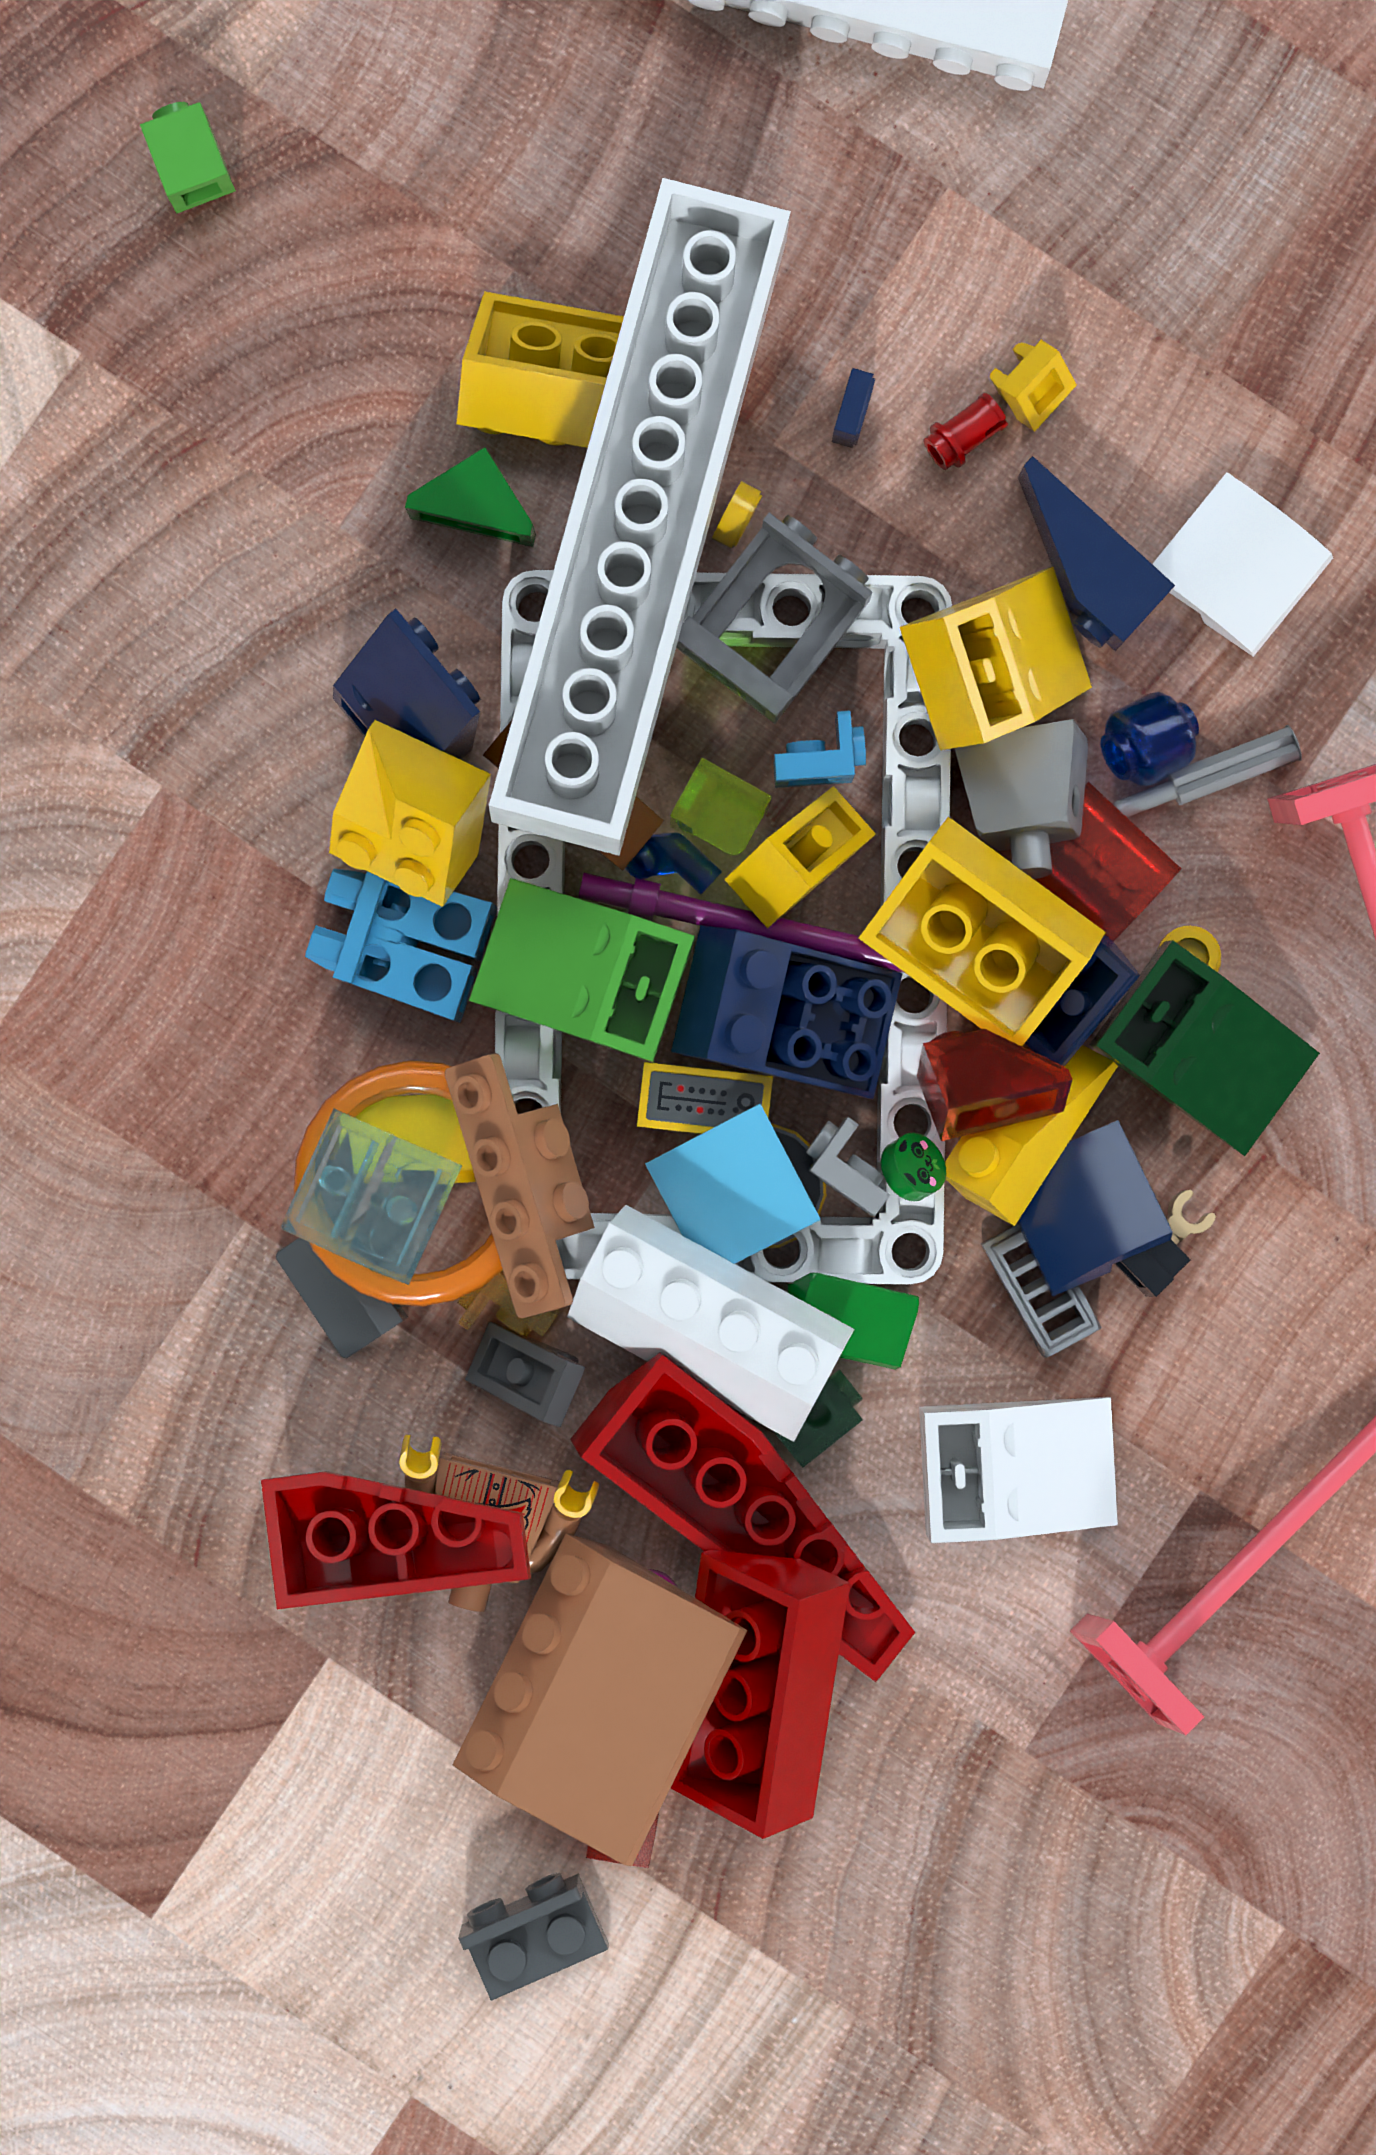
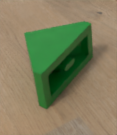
(473, 500)

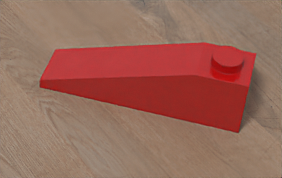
(372, 1539)

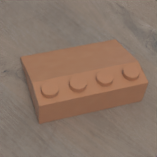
(599, 1698)

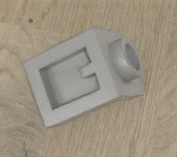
(853, 1179)

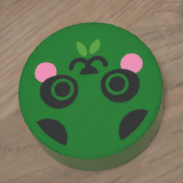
(913, 1167)

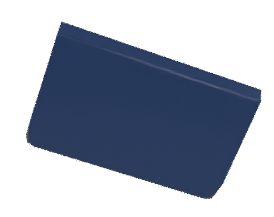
(1084, 1004)

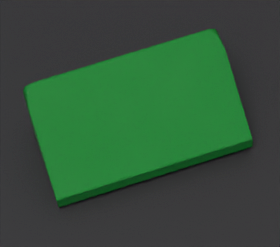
(879, 1316)

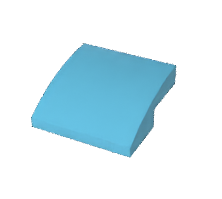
(734, 1187)

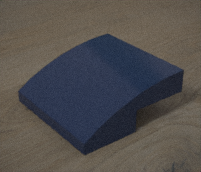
(1092, 1211)

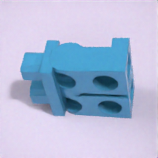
(384, 938)

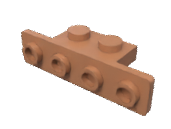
(523, 1180)

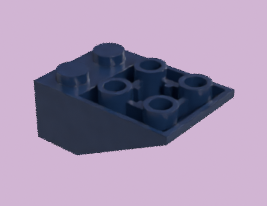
(408, 688)
(786, 1011)

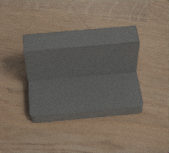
(343, 1313)

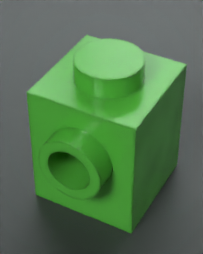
(187, 155)

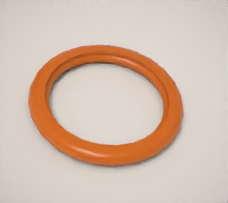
(426, 1287)

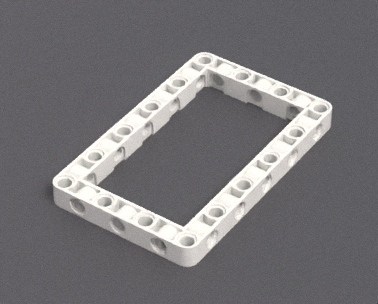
(912, 812)

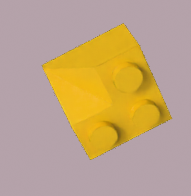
(410, 814)

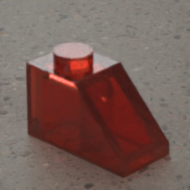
(987, 1083)

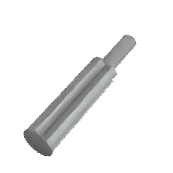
(1218, 772)

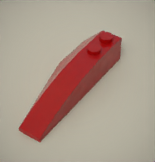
(730, 1492)

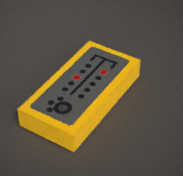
(697, 1097)

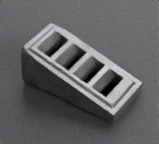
(1061, 1337)

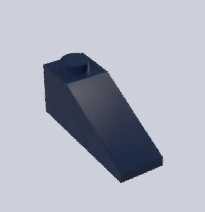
(1096, 568)

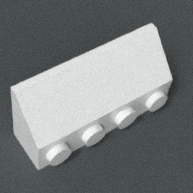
(709, 1318)

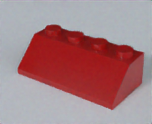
(769, 1720)

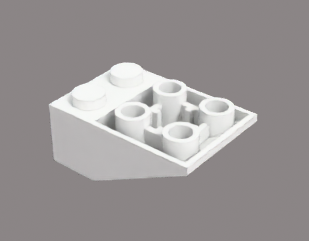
(1017, 1468)

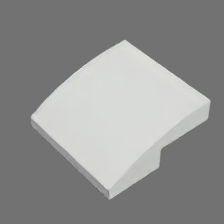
(1241, 563)

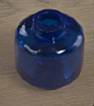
(1150, 739)

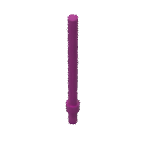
(646, 900)

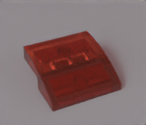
(1109, 868)

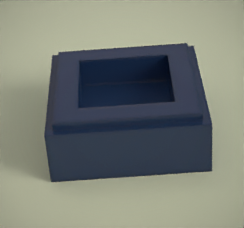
(853, 408)

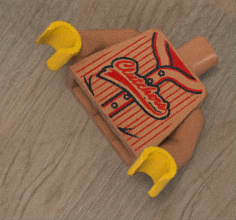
(547, 1504)

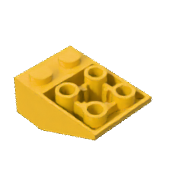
(996, 660)

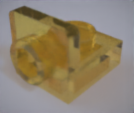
(498, 1292)

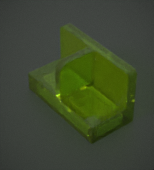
(719, 808)

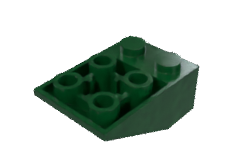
(1205, 1046)

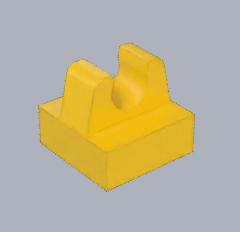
(1035, 384)

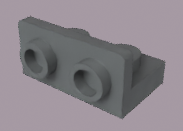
(532, 1935)

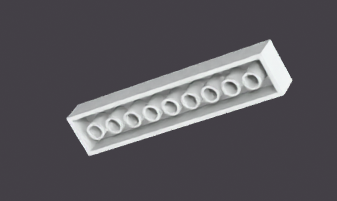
(639, 517)

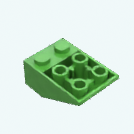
(582, 969)

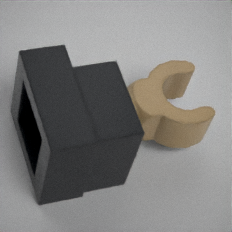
(1155, 1268)

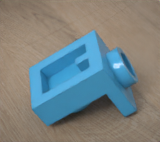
(811, 765)

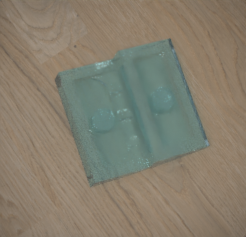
(371, 1196)

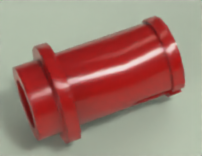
(964, 432)

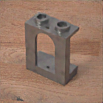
(771, 548)

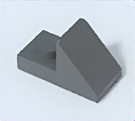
(526, 1373)

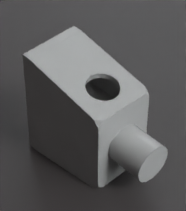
(1027, 790)

